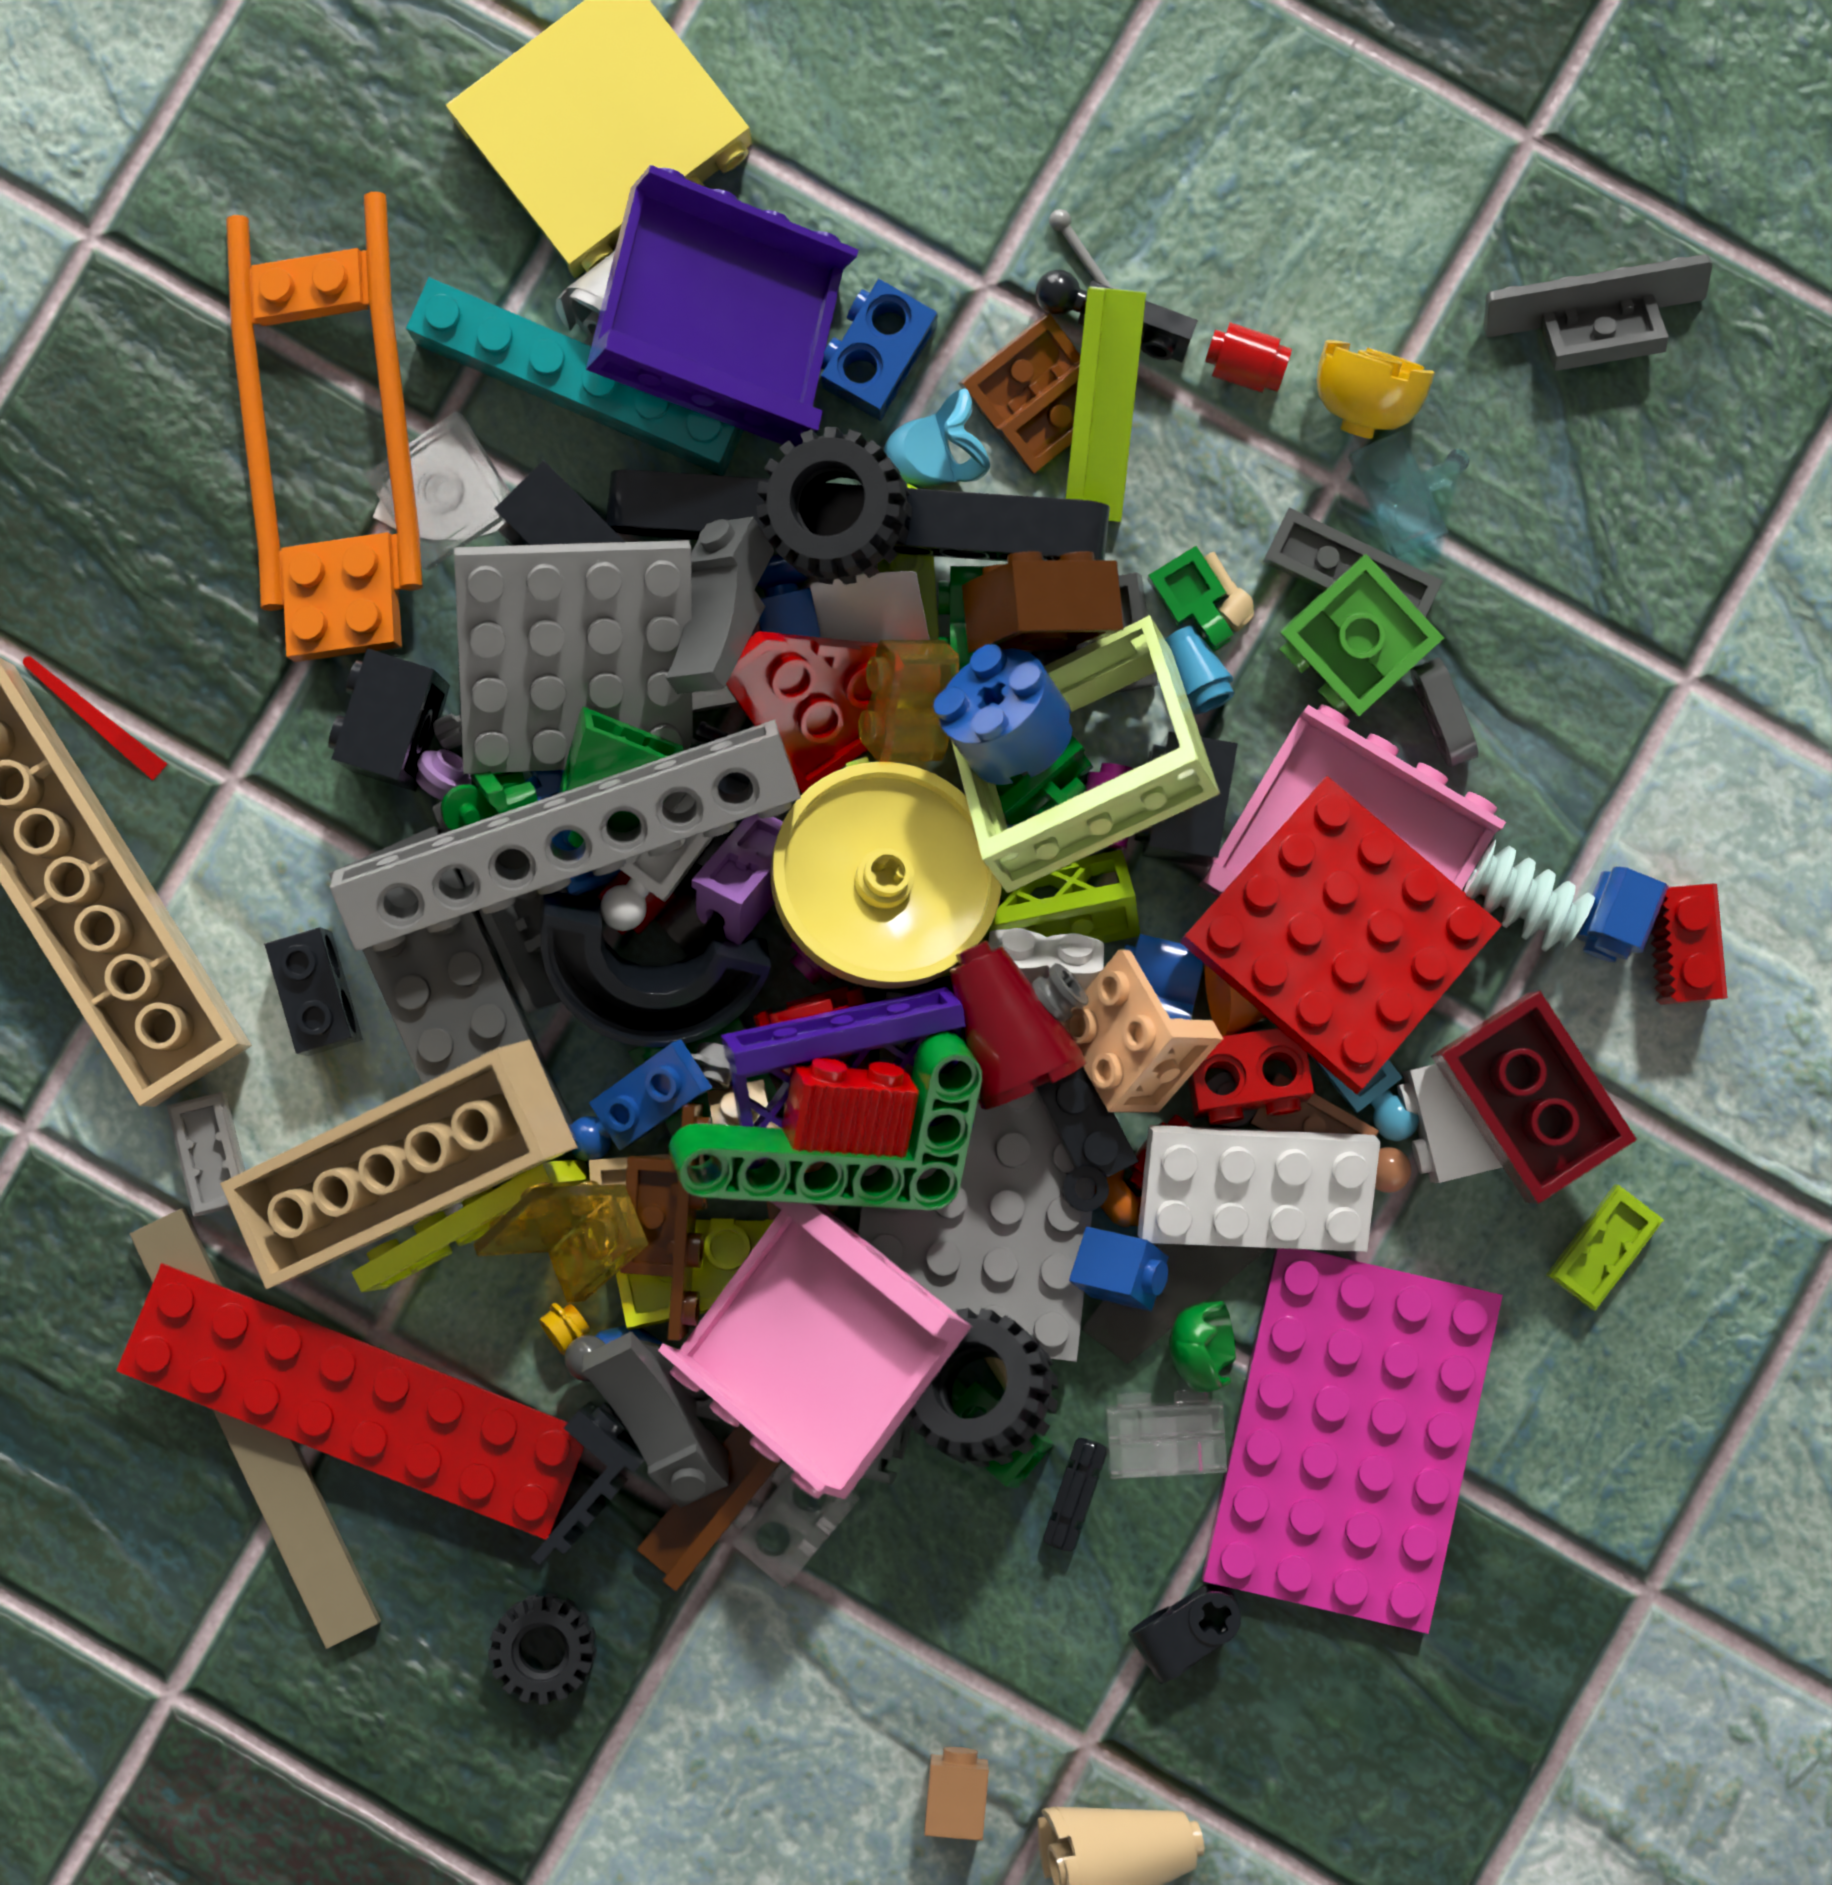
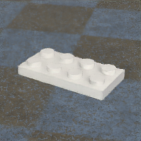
(1258, 1188)

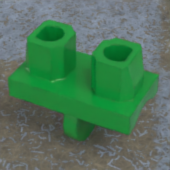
(1048, 789)
(492, 796)

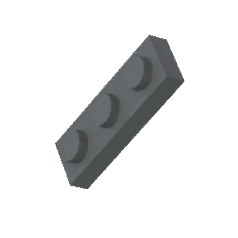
(1324, 554)

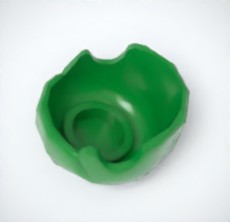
(1203, 1345)

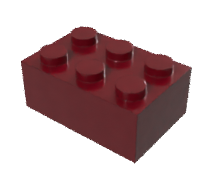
(1534, 1097)

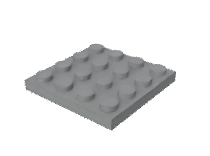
(563, 633)

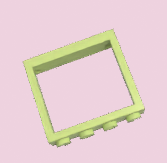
(1117, 806)

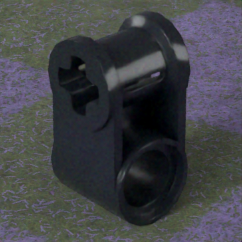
(1176, 1637)

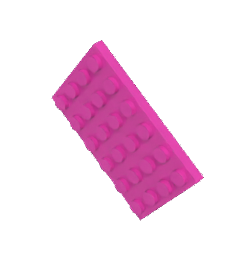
(1352, 1438)

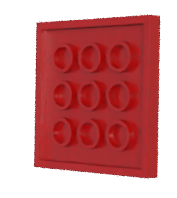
(1341, 934)

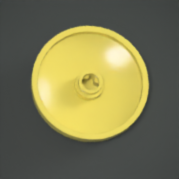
(882, 875)

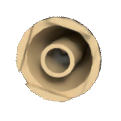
(1117, 1846)

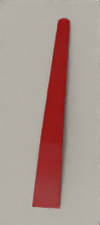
(126, 744)

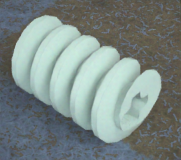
(1528, 897)

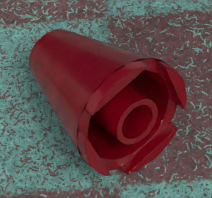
(1009, 1027)

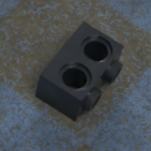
(313, 991)

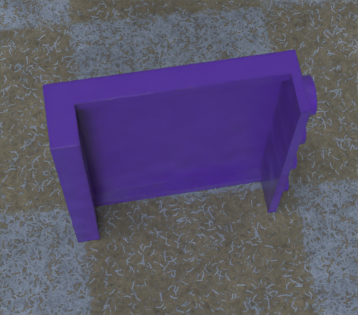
(719, 306)

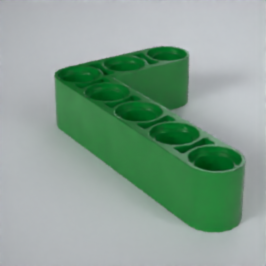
(841, 1176)

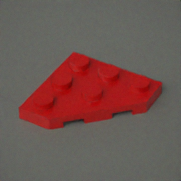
(812, 693)

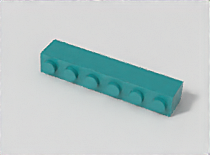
(556, 371)

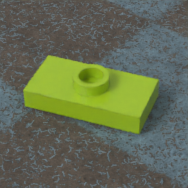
(1604, 1247)

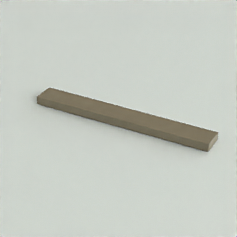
(276, 1472)

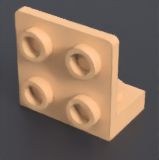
(1131, 1043)

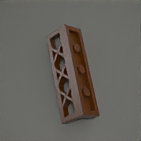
(690, 1532)

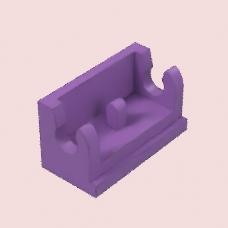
(738, 878)

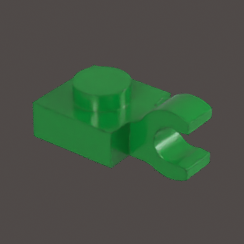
(1190, 591)

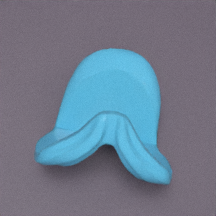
(923, 450)

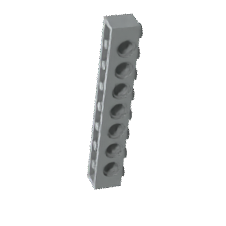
(378, 923)

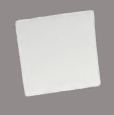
(871, 609)

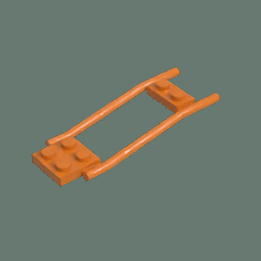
(342, 590)

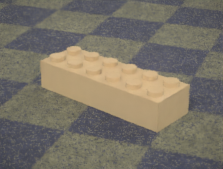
(399, 1163)

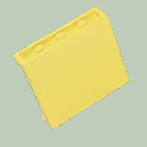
(589, 112)

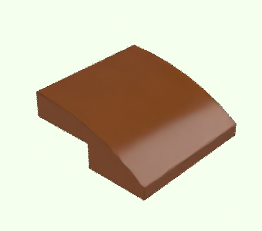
(1030, 392)

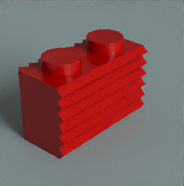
(1689, 946)
(850, 1109)

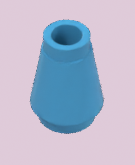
(1200, 670)

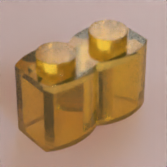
(900, 712)

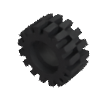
(508, 1658)

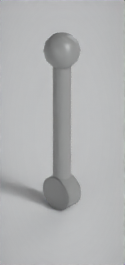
(1060, 221)

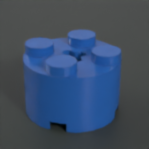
(1005, 714)

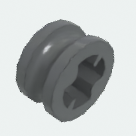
(1060, 992)

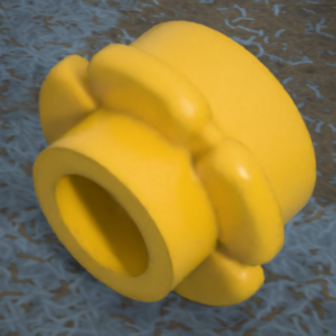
(563, 1325)

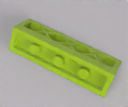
(1106, 397)
(1096, 912)

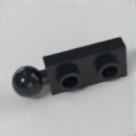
(1164, 331)

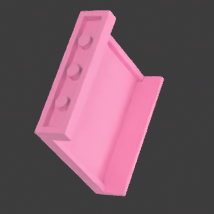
(1409, 800)
(818, 1348)

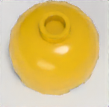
(1370, 388)

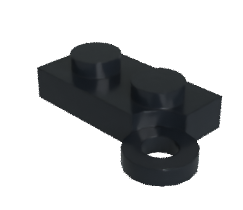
(1087, 1134)

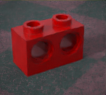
(1244, 1058)

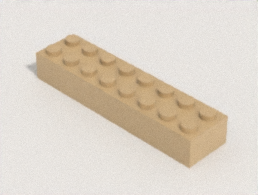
(101, 914)

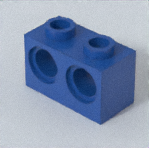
(889, 354)

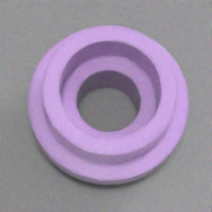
(440, 772)

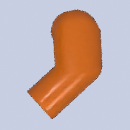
(1121, 1204)

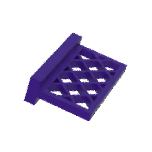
(832, 1036)

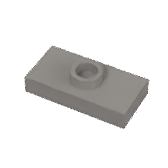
(206, 1149)

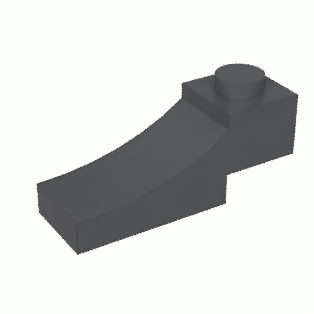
(724, 603)
(660, 1419)

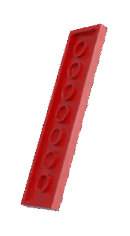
(352, 1400)

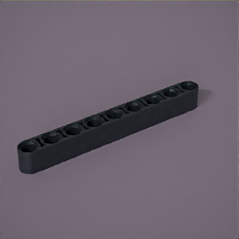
(941, 523)

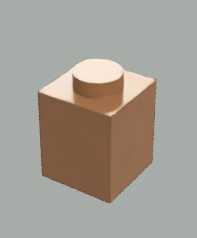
(956, 1794)

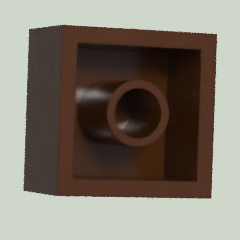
(1043, 603)

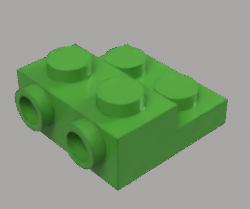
(1359, 637)

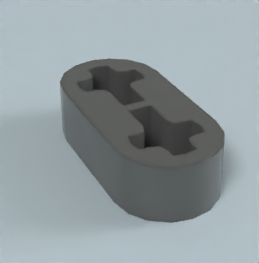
(1444, 712)

